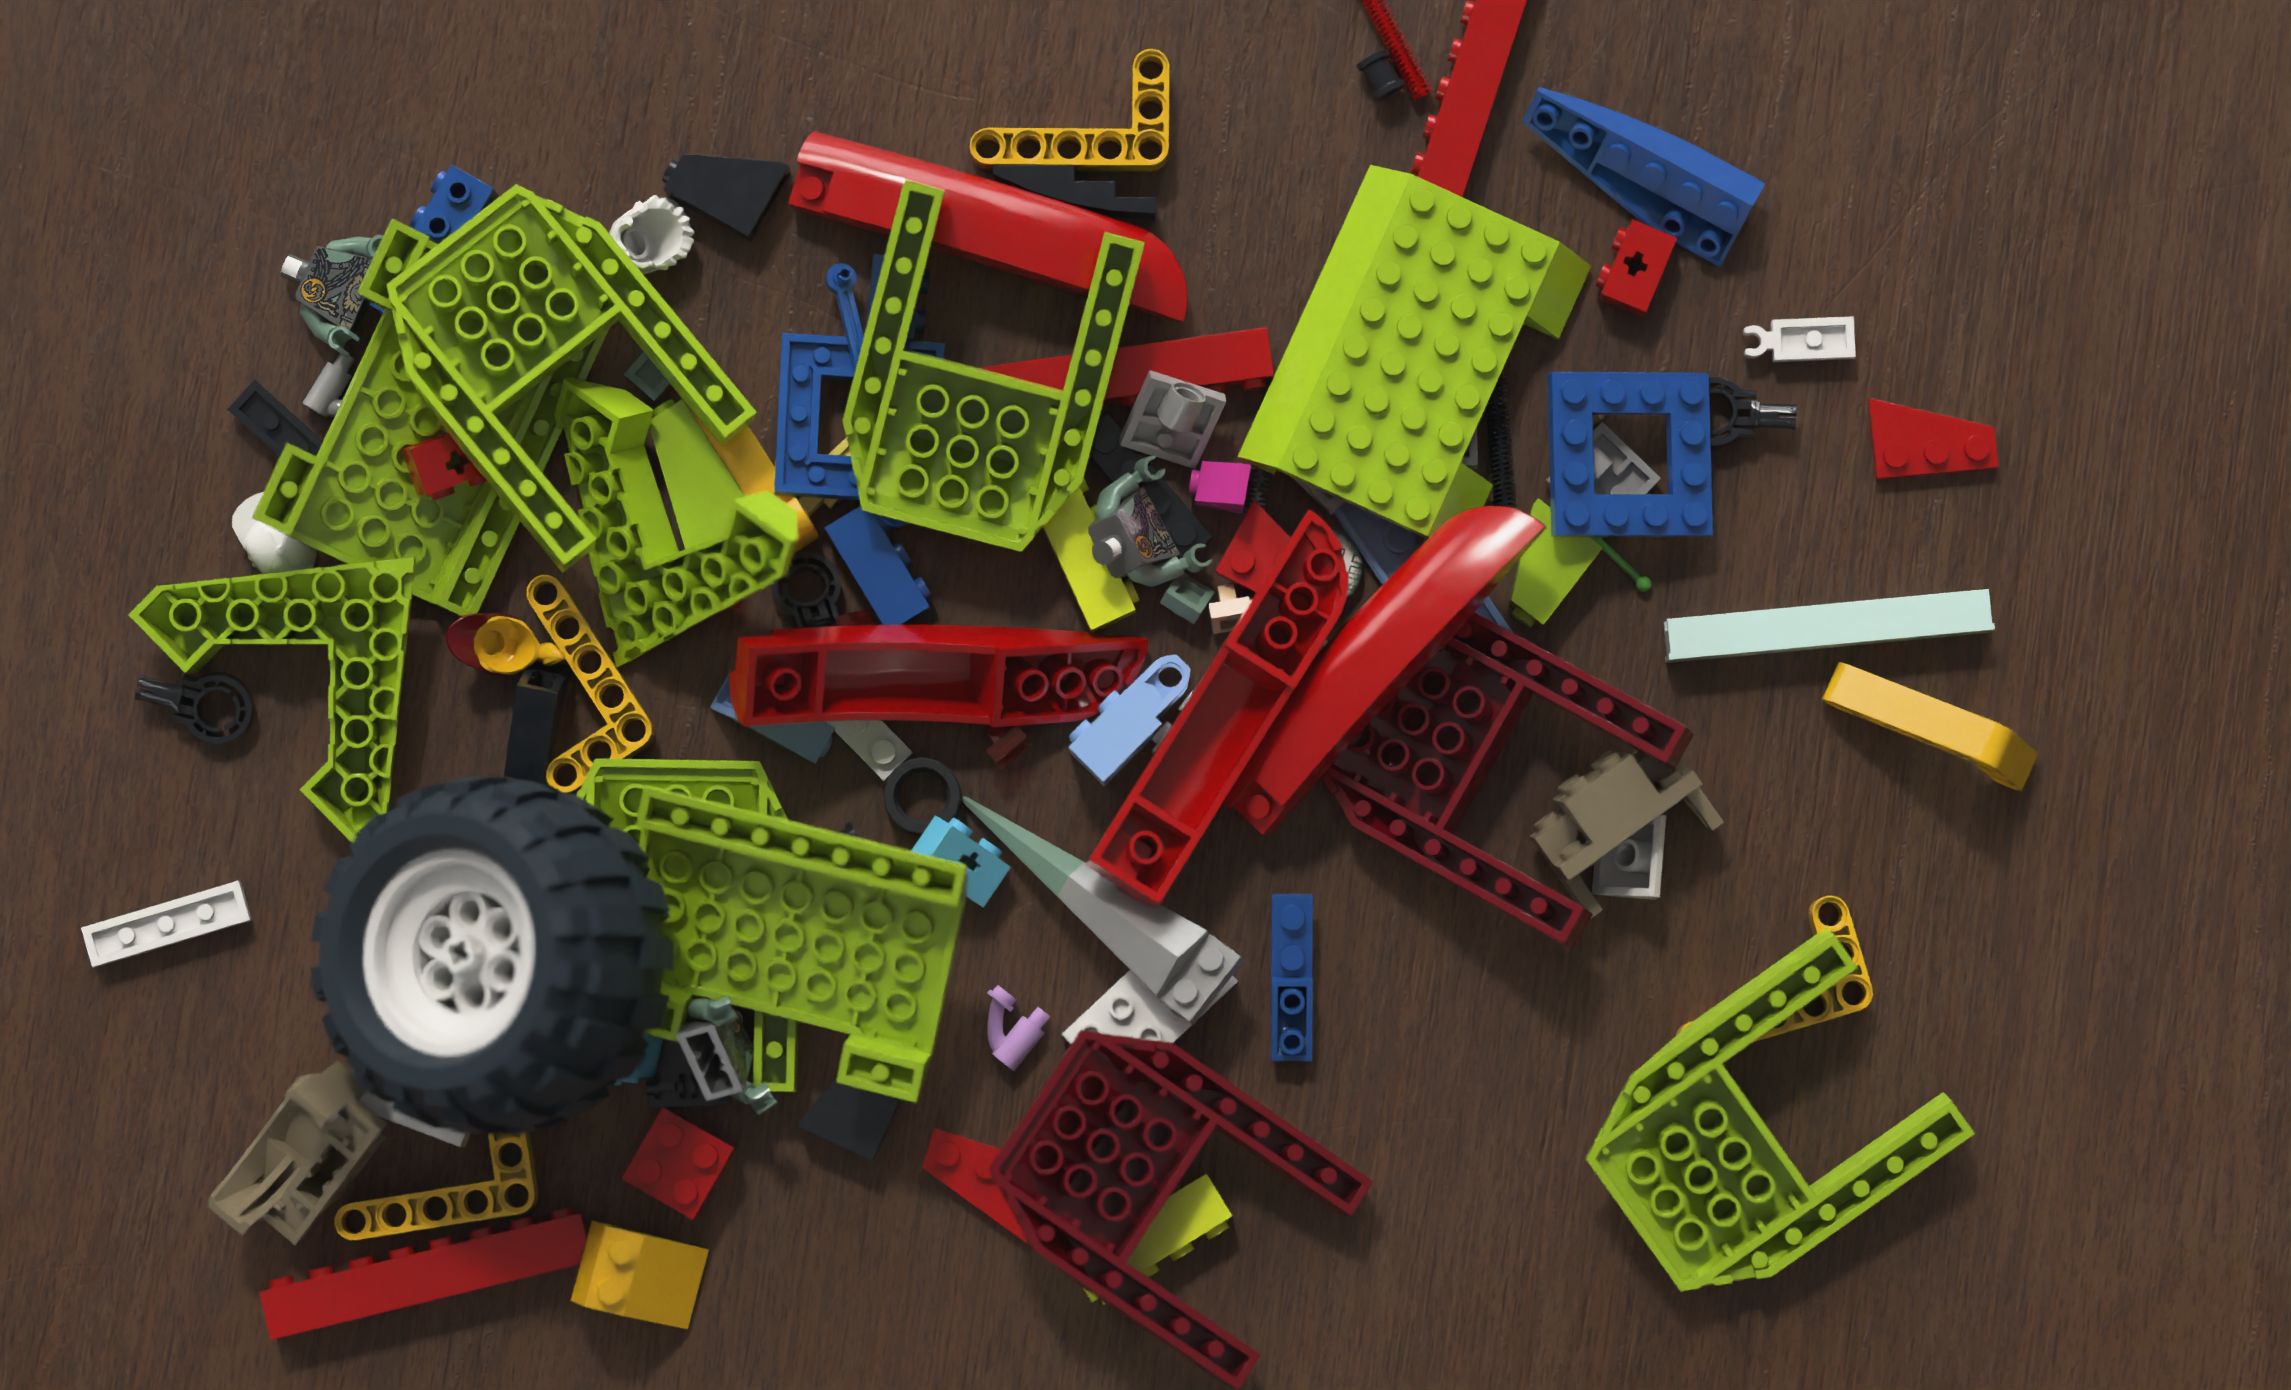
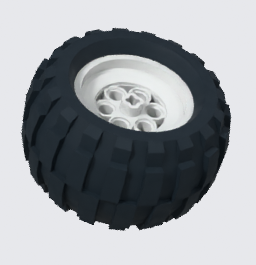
(426, 956)

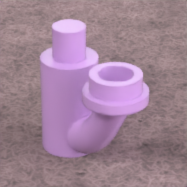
(1022, 1037)

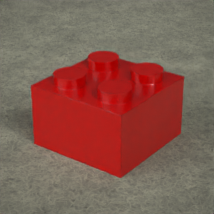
(679, 1163)

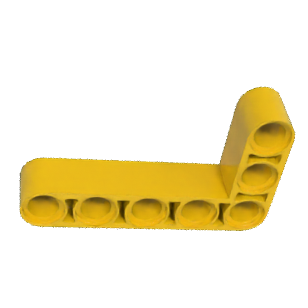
(1089, 139)
(756, 474)
(594, 684)
(1983, 742)
(1833, 1002)
(455, 1197)

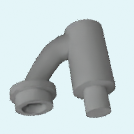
(328, 387)

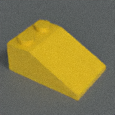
(639, 1275)

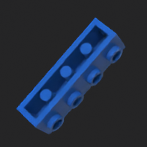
(454, 203)

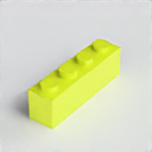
(1098, 594)
(1182, 1219)

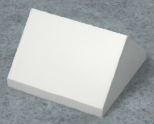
(1634, 865)

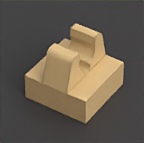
(1228, 609)

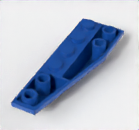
(1649, 172)

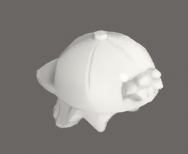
(654, 234)
(267, 547)

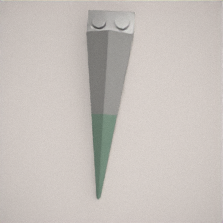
(1161, 948)

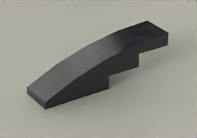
(1060, 184)

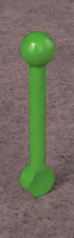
(1643, 583)

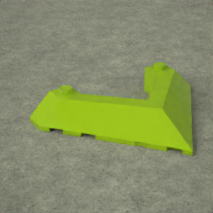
(642, 577)
(350, 607)

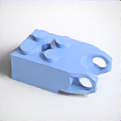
(1127, 721)

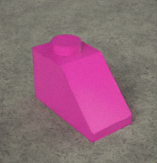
(1220, 485)

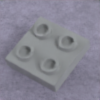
(1172, 419)
(1617, 466)

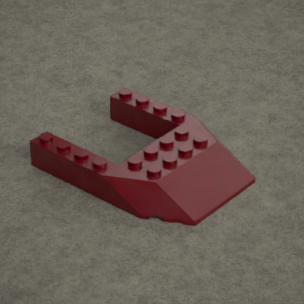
(1439, 736)
(1108, 1152)

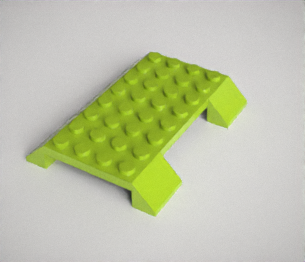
(1408, 349)
(358, 490)
(806, 931)

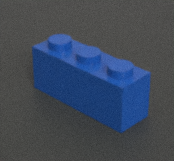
(879, 567)

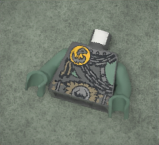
(330, 288)
(1132, 535)
(721, 1053)

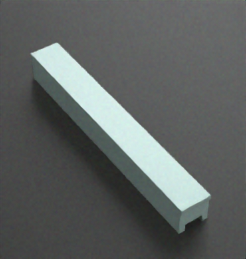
(1828, 625)

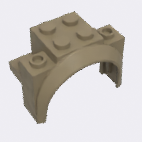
(1610, 808)
(301, 1156)

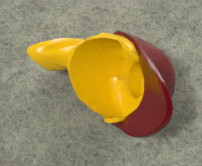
(498, 644)

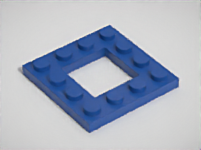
(803, 364)
(1575, 507)

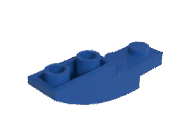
(1291, 977)

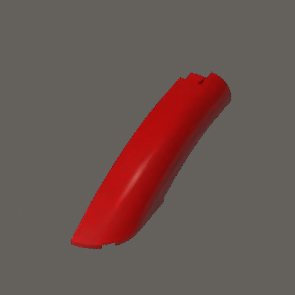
(982, 221)
(1379, 655)
(930, 674)
(1226, 716)

